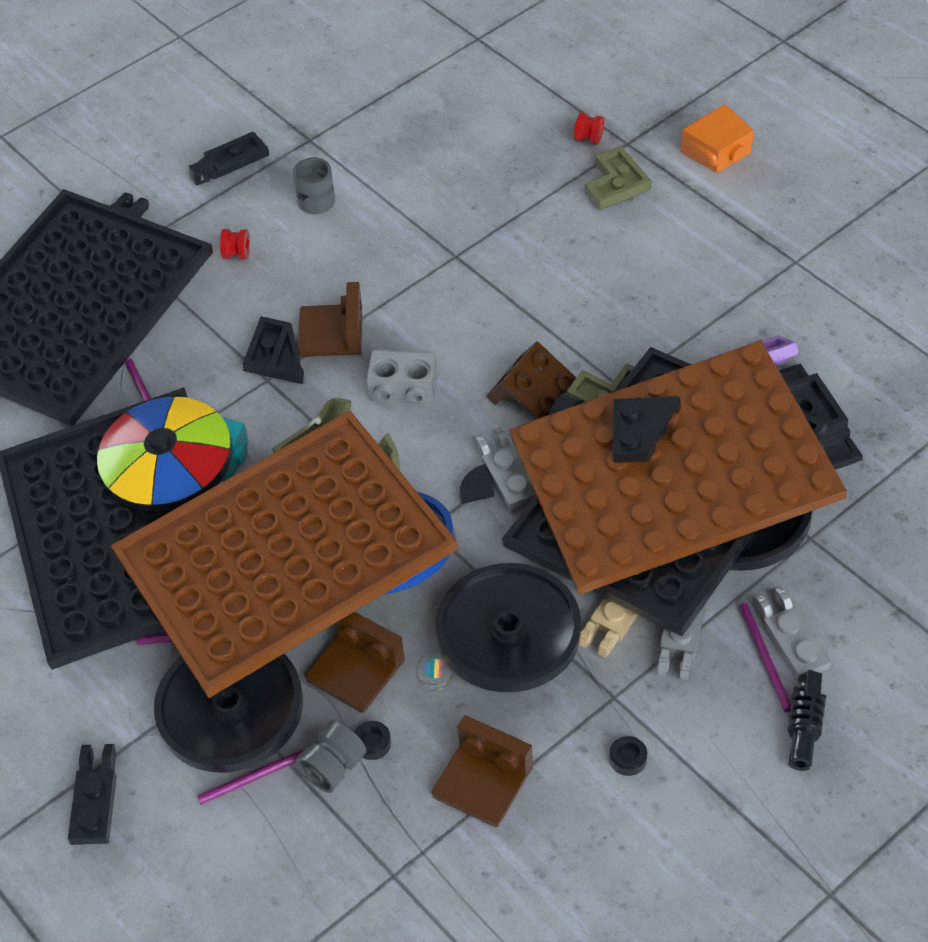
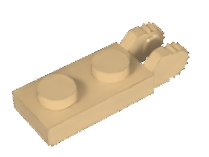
(612, 621)

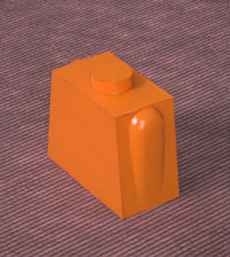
(717, 139)

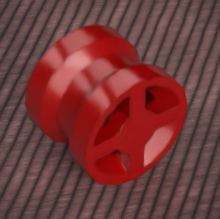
(589, 128)
(235, 244)

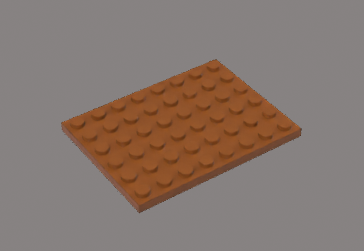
(723, 470)
(282, 551)

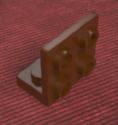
(332, 328)
(533, 381)
(357, 662)
(484, 772)

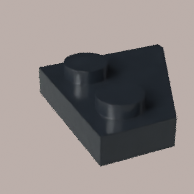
(274, 351)
(640, 425)

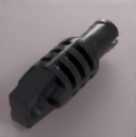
(806, 720)

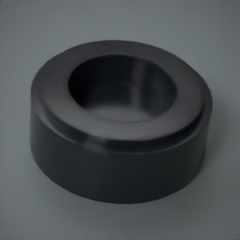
(375, 738)
(628, 756)

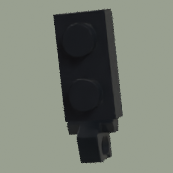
(228, 158)

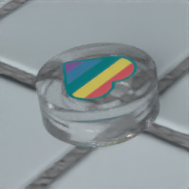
(433, 672)

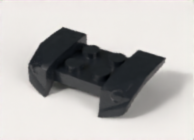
(818, 402)

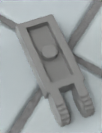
(505, 470)
(791, 635)
(680, 647)

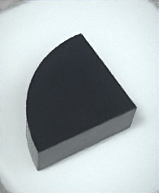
(476, 485)

